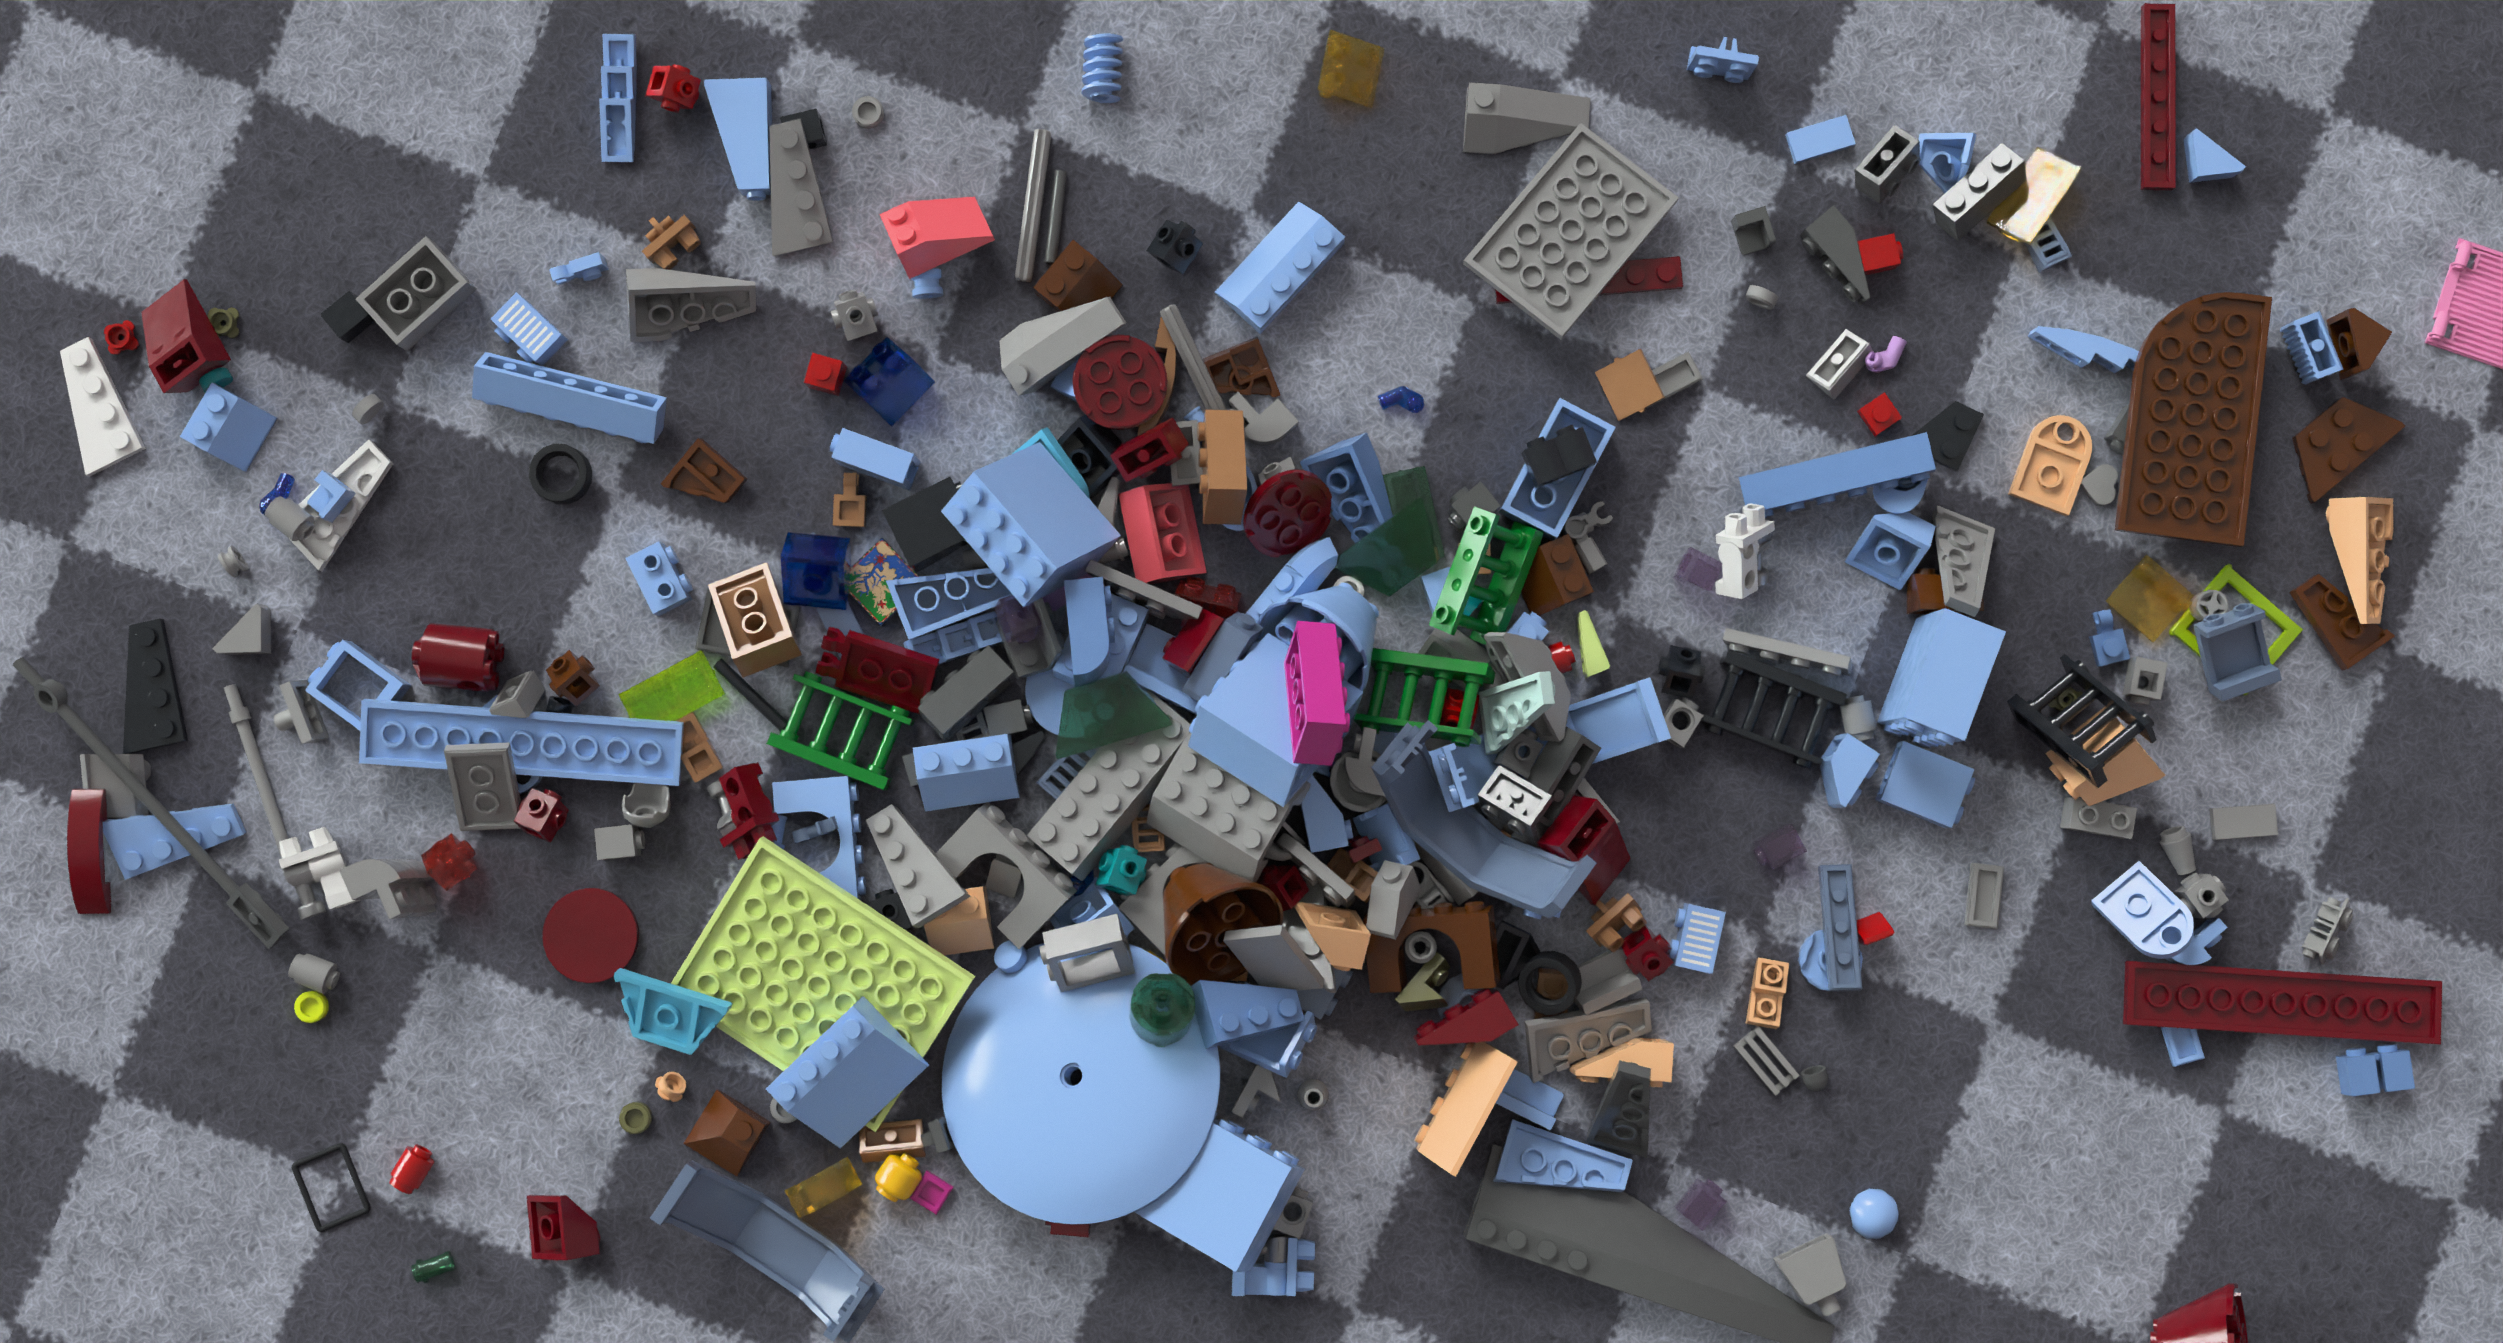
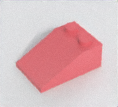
(935, 231)

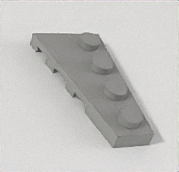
(918, 875)

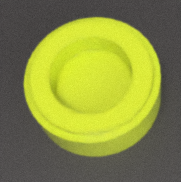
(311, 1006)

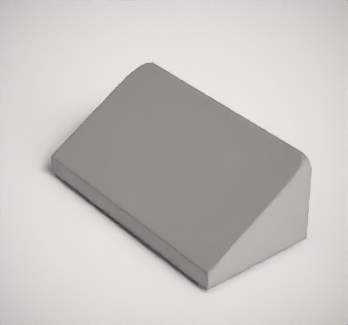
(1840, 363)
(518, 696)

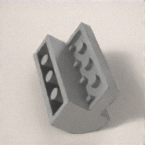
(395, 882)

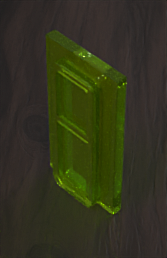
(674, 691)

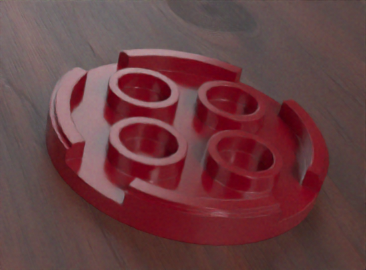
(1120, 382)
(1287, 513)
(590, 935)

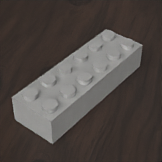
(1107, 796)

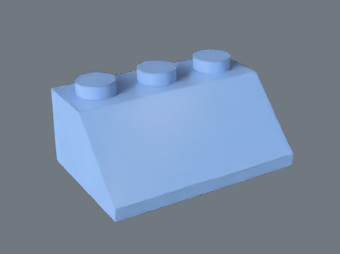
(966, 772)

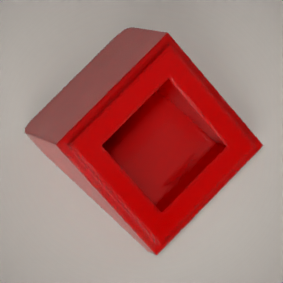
(1873, 929)

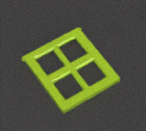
(2228, 575)

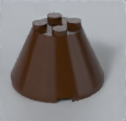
(1198, 911)

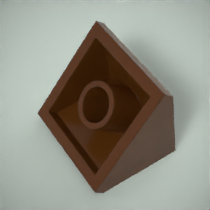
(2356, 340)

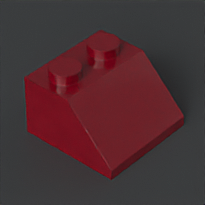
(1191, 642)

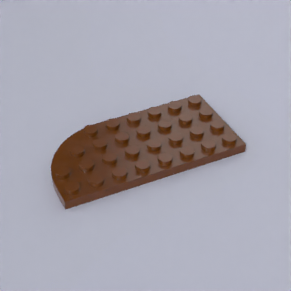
(2195, 421)

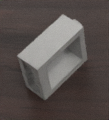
(1084, 939)

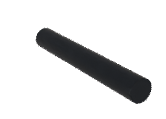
(750, 694)

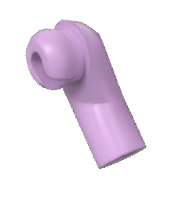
(1886, 359)

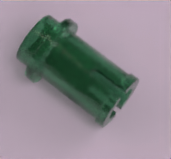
(432, 1267)

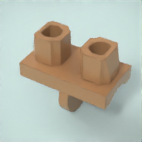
(665, 237)
(1612, 918)

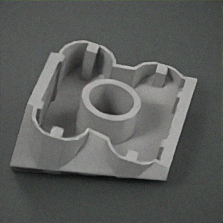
(119, 798)

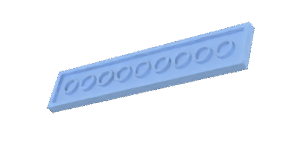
(540, 744)

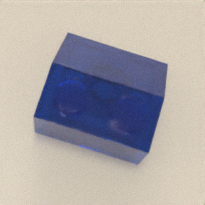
(816, 570)

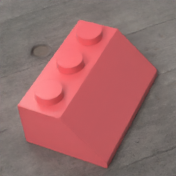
(1162, 533)

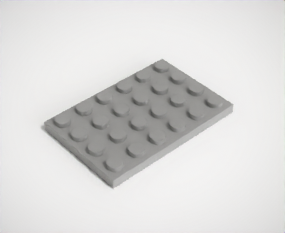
(1570, 231)

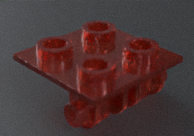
(1222, 596)

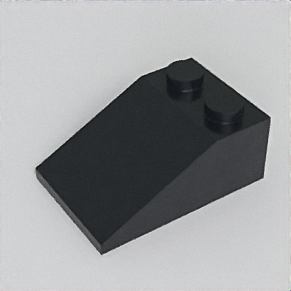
(1090, 451)

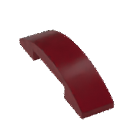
(86, 851)

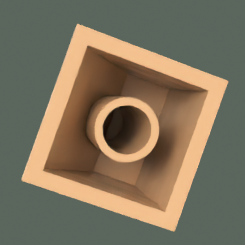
(2124, 770)

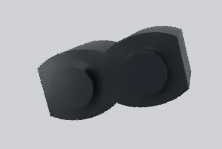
(1558, 456)

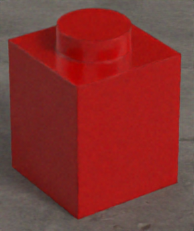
(1880, 254)
(825, 374)

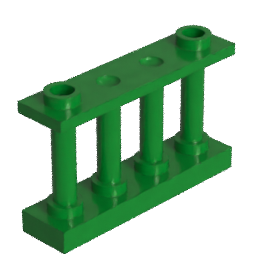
(1506, 582)
(1443, 671)
(817, 750)

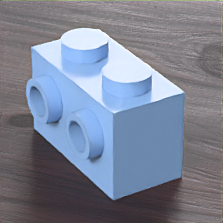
(659, 578)

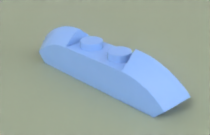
(1299, 575)

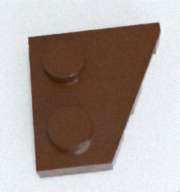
(705, 474)

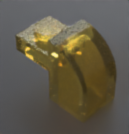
(823, 1187)

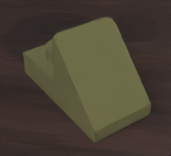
(1419, 991)

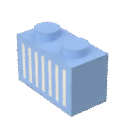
(528, 329)
(1697, 937)

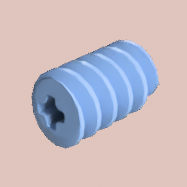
(1100, 67)

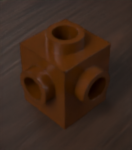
(572, 677)

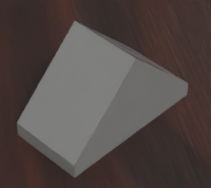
(249, 635)

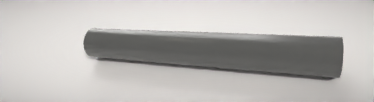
(1055, 216)

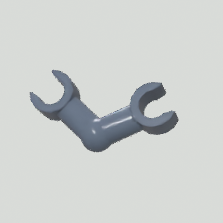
(819, 828)

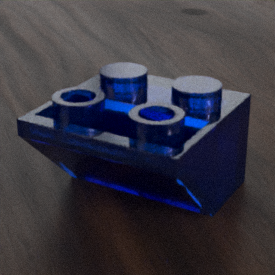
(889, 381)

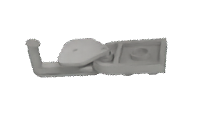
(1313, 871)

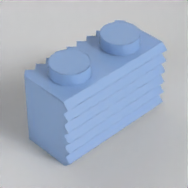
(2311, 348)

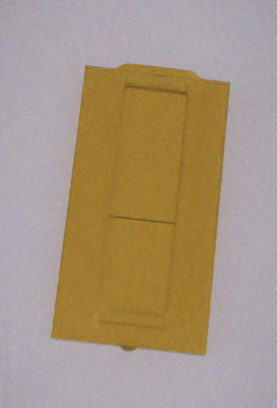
(2033, 202)

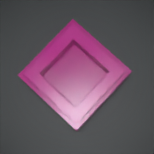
(931, 1192)

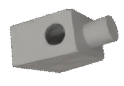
(1814, 1272)

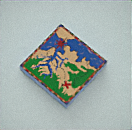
(869, 579)

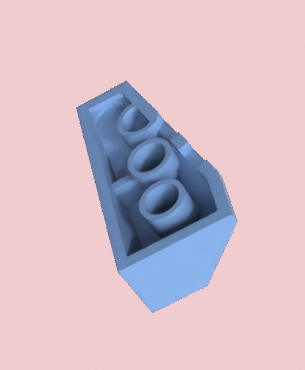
(1355, 484)

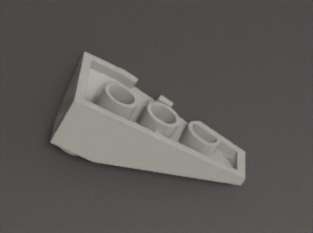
(1513, 117)

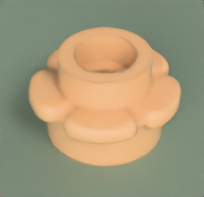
(671, 1086)

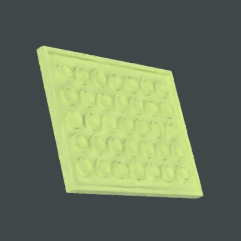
(803, 952)

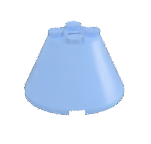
(1336, 605)

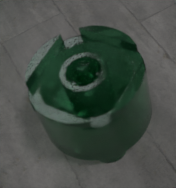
(1161, 991)

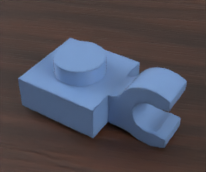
(2109, 644)

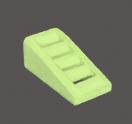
(1591, 650)

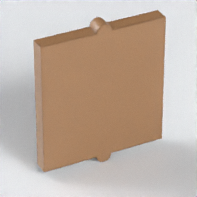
(1629, 384)

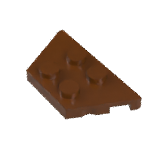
(2339, 443)

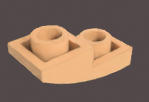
(1767, 993)

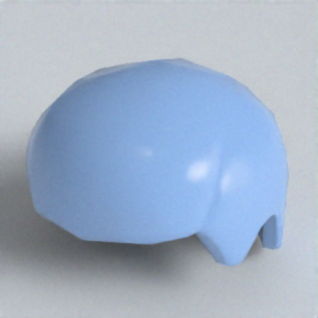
(1873, 1213)

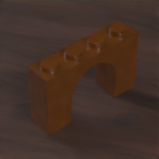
(1468, 926)

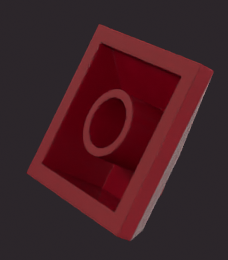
(560, 1229)

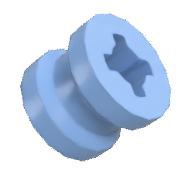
(927, 284)

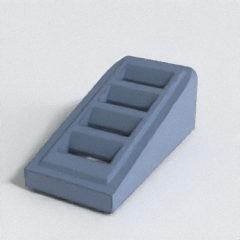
(2057, 242)
(1052, 771)

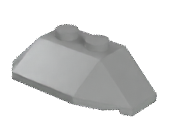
(1523, 656)

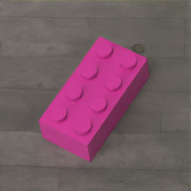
(1315, 693)

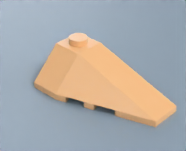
(2359, 536)

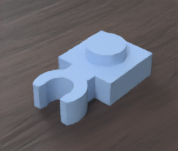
(584, 267)

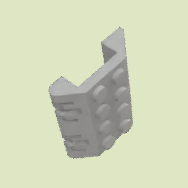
(1217, 814)

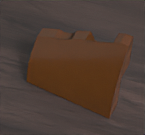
(1231, 370)

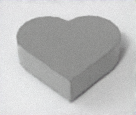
(2099, 484)

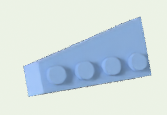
(944, 599)

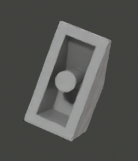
(1391, 899)

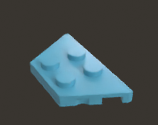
(668, 1012)

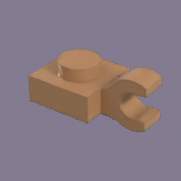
(850, 508)

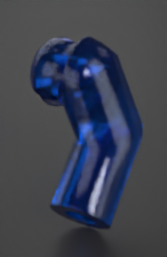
(1403, 397)

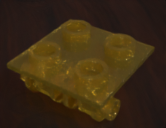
(1350, 69)
(2150, 598)

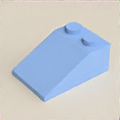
(1323, 820)

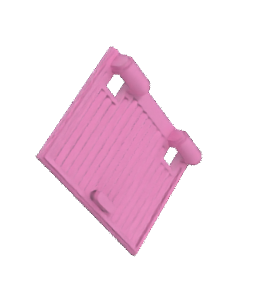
(2473, 305)

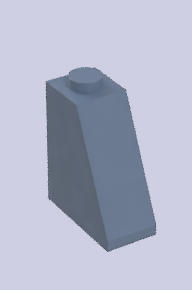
(1227, 646)

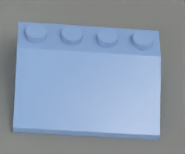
(848, 1074)

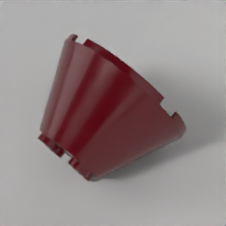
(2209, 1319)

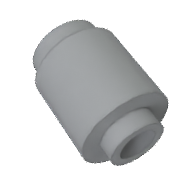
(290, 518)
(1858, 718)
(314, 972)

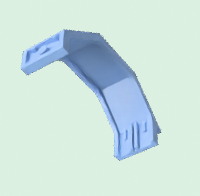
(1613, 720)

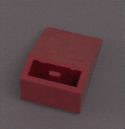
(181, 340)
(1588, 830)
(1477, 1021)

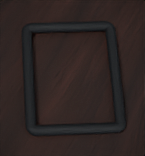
(340, 1146)

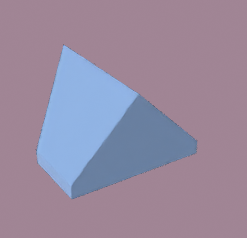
(1946, 156)

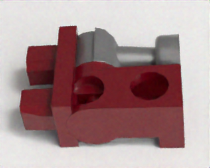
(744, 809)

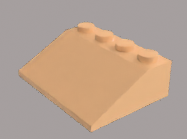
(1465, 1105)

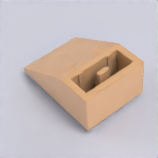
(1643, 1051)

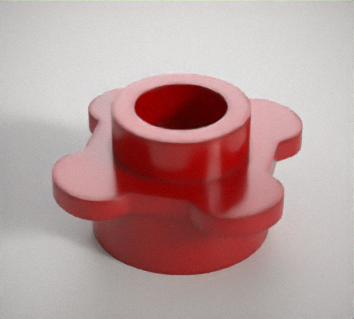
(112, 335)

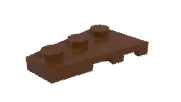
(2338, 622)

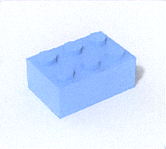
(1128, 627)

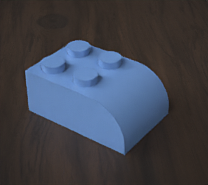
(1089, 627)

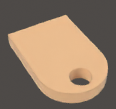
(2053, 467)

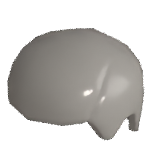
(646, 804)

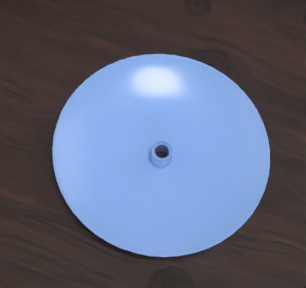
(1086, 1146)

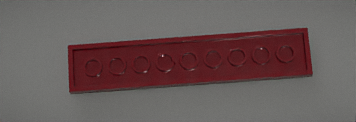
(2282, 1002)

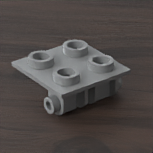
(2341, 920)

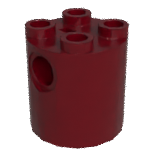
(458, 657)

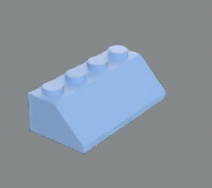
(1280, 266)

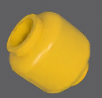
(898, 1177)

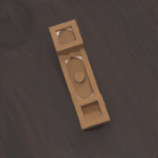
(1165, 345)

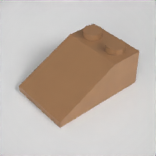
(754, 620)

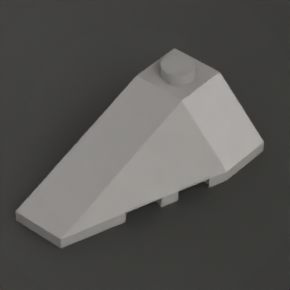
(673, 300)
(1052, 343)

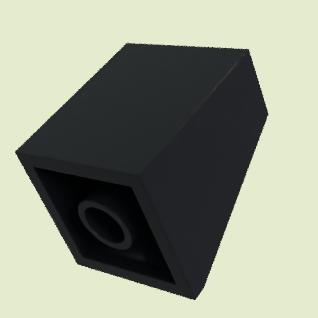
(922, 527)

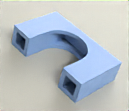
(831, 798)

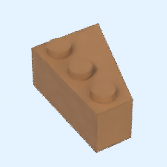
(1223, 466)

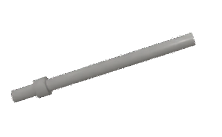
(240, 716)

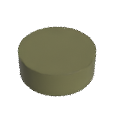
(635, 1117)

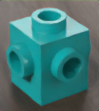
(1121, 870)

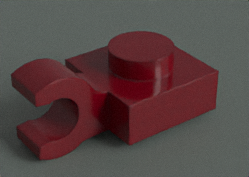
(1362, 848)

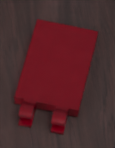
(877, 669)

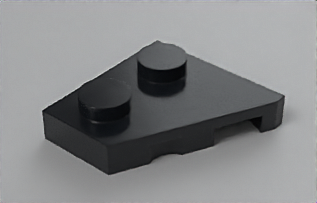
(1952, 434)

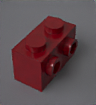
(1149, 450)

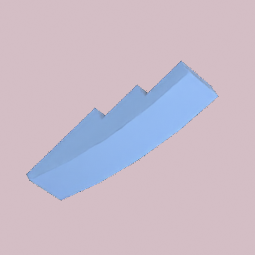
(618, 98)
(2084, 347)
(958, 639)

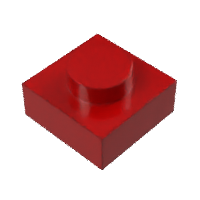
(1879, 414)

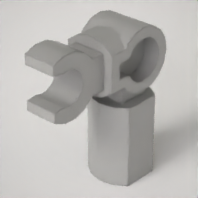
(1586, 548)

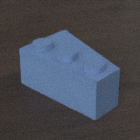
(1243, 1011)

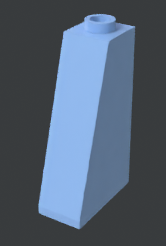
(744, 122)

